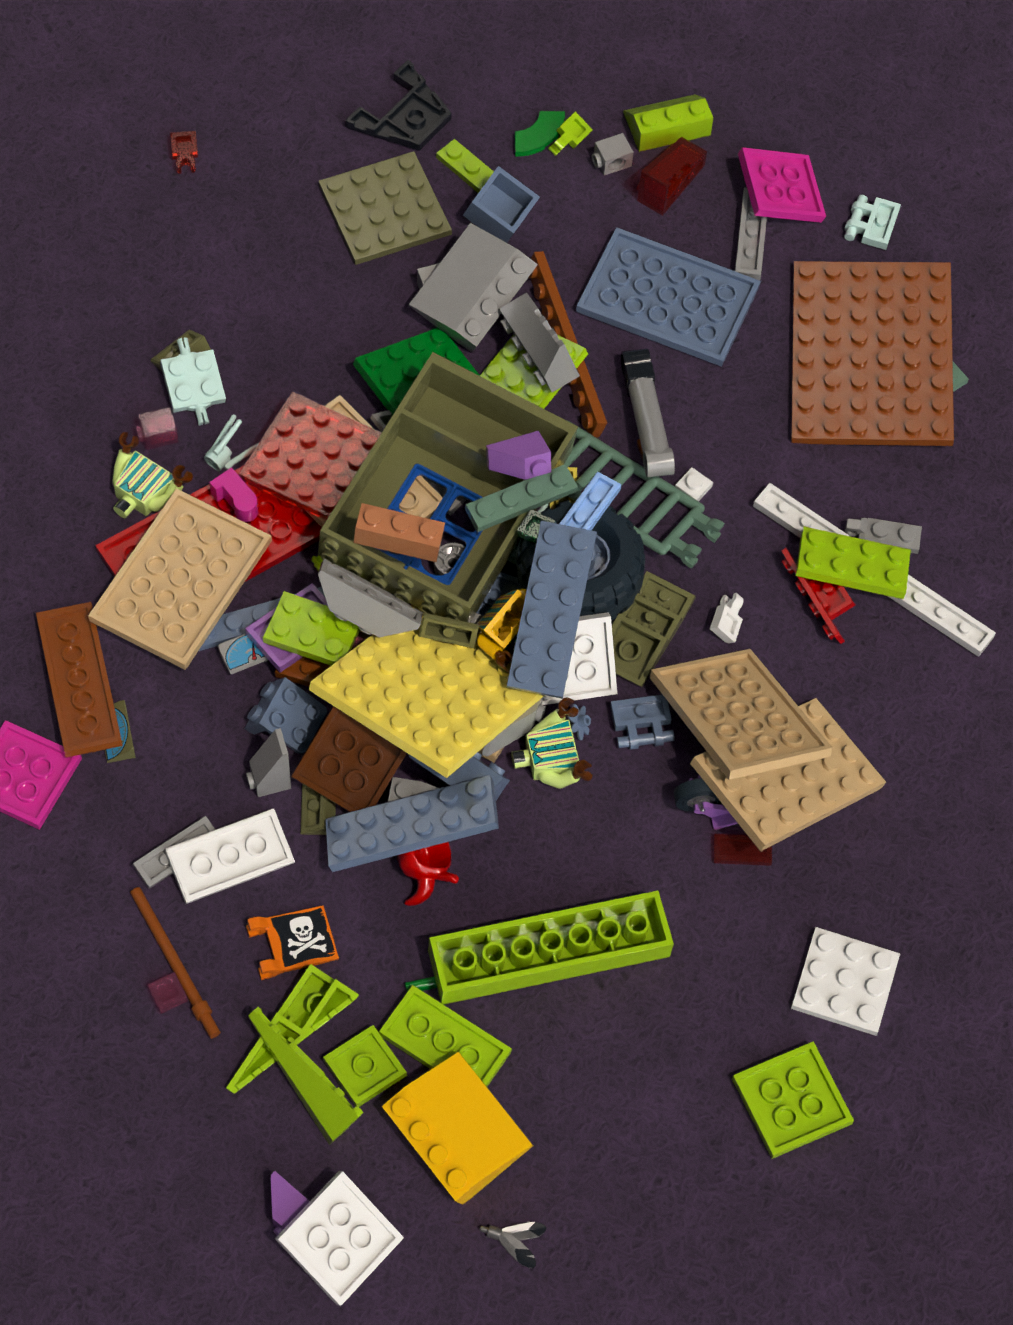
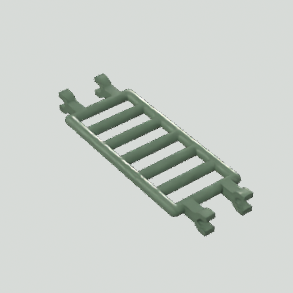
(672, 542)

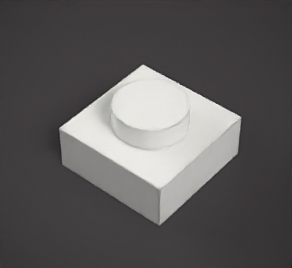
(694, 484)

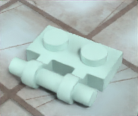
(880, 223)

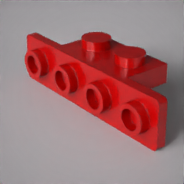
(827, 598)

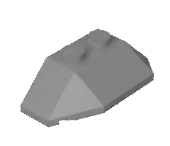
(365, 603)

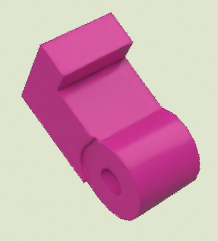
(236, 493)

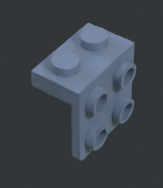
(287, 708)

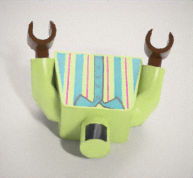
(142, 482)
(552, 750)

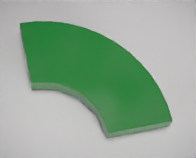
(540, 134)

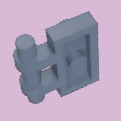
(642, 713)

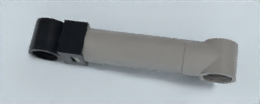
(640, 387)

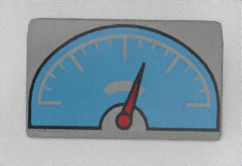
(240, 654)

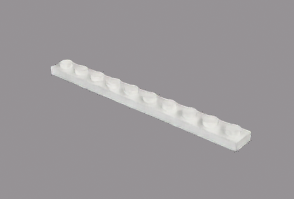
(918, 597)

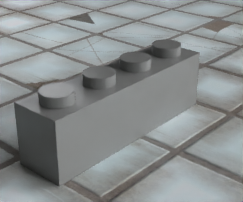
(539, 342)

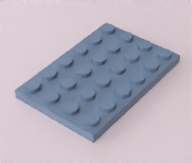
(668, 296)

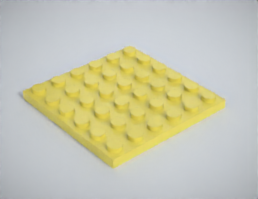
(425, 696)

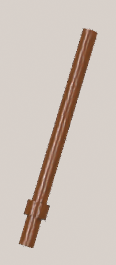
(200, 1008)

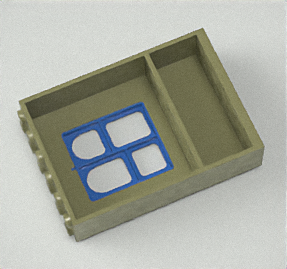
(442, 436)

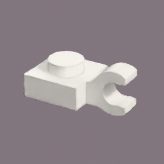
(726, 619)

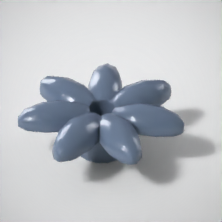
(580, 722)

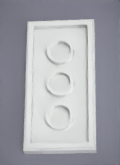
(229, 856)

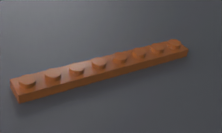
(553, 310)

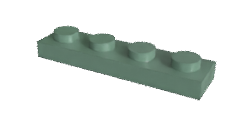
(521, 498)

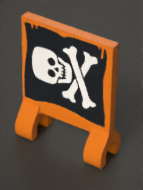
(295, 940)

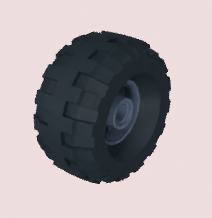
(615, 565)

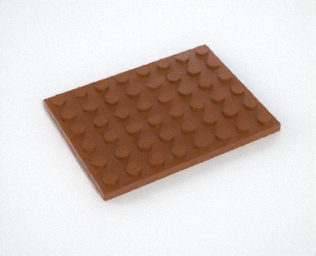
(872, 353)

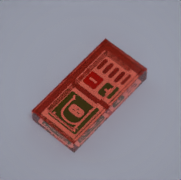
(739, 850)

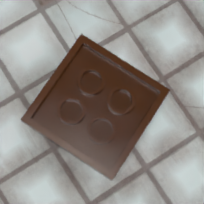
(348, 762)

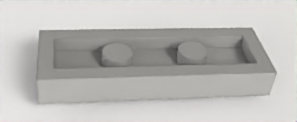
(155, 865)

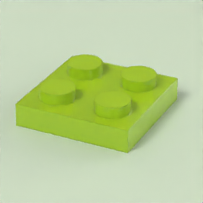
(364, 1066)

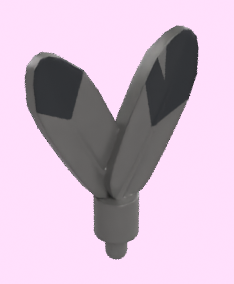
(511, 1239)

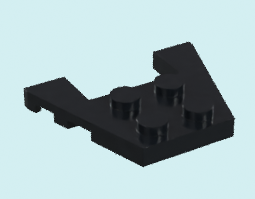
(412, 119)

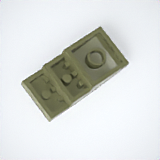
(648, 627)

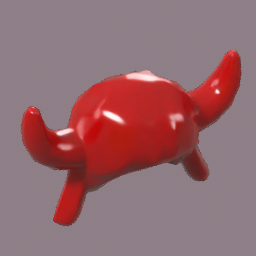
(426, 867)

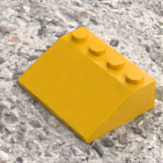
(457, 1127)

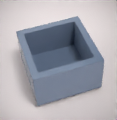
(501, 205)

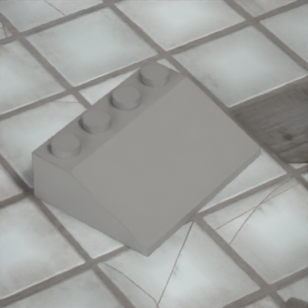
(472, 286)

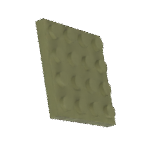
(384, 208)

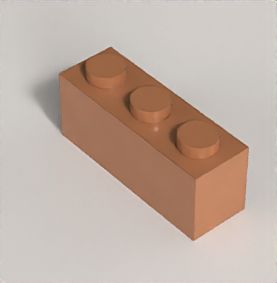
(399, 532)

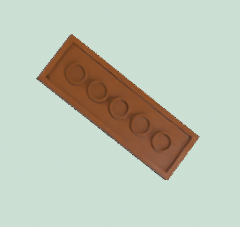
(78, 680)

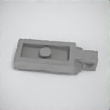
(886, 532)

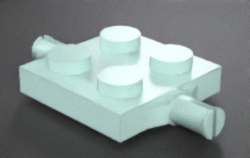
(193, 381)

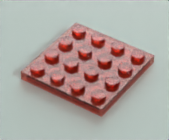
(309, 455)

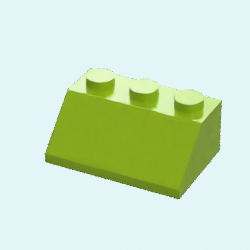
(668, 121)

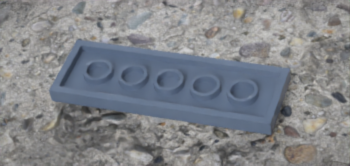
(551, 609)
(411, 823)

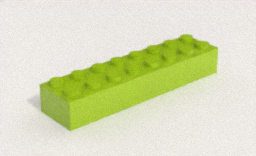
(550, 947)

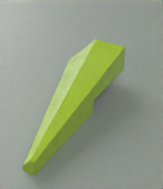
(306, 1009)
(318, 1094)

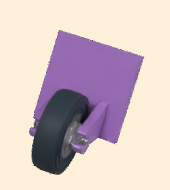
(698, 797)

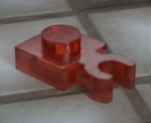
(184, 149)

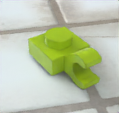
(571, 133)

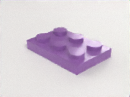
(278, 657)

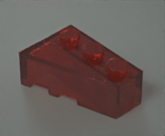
(670, 175)

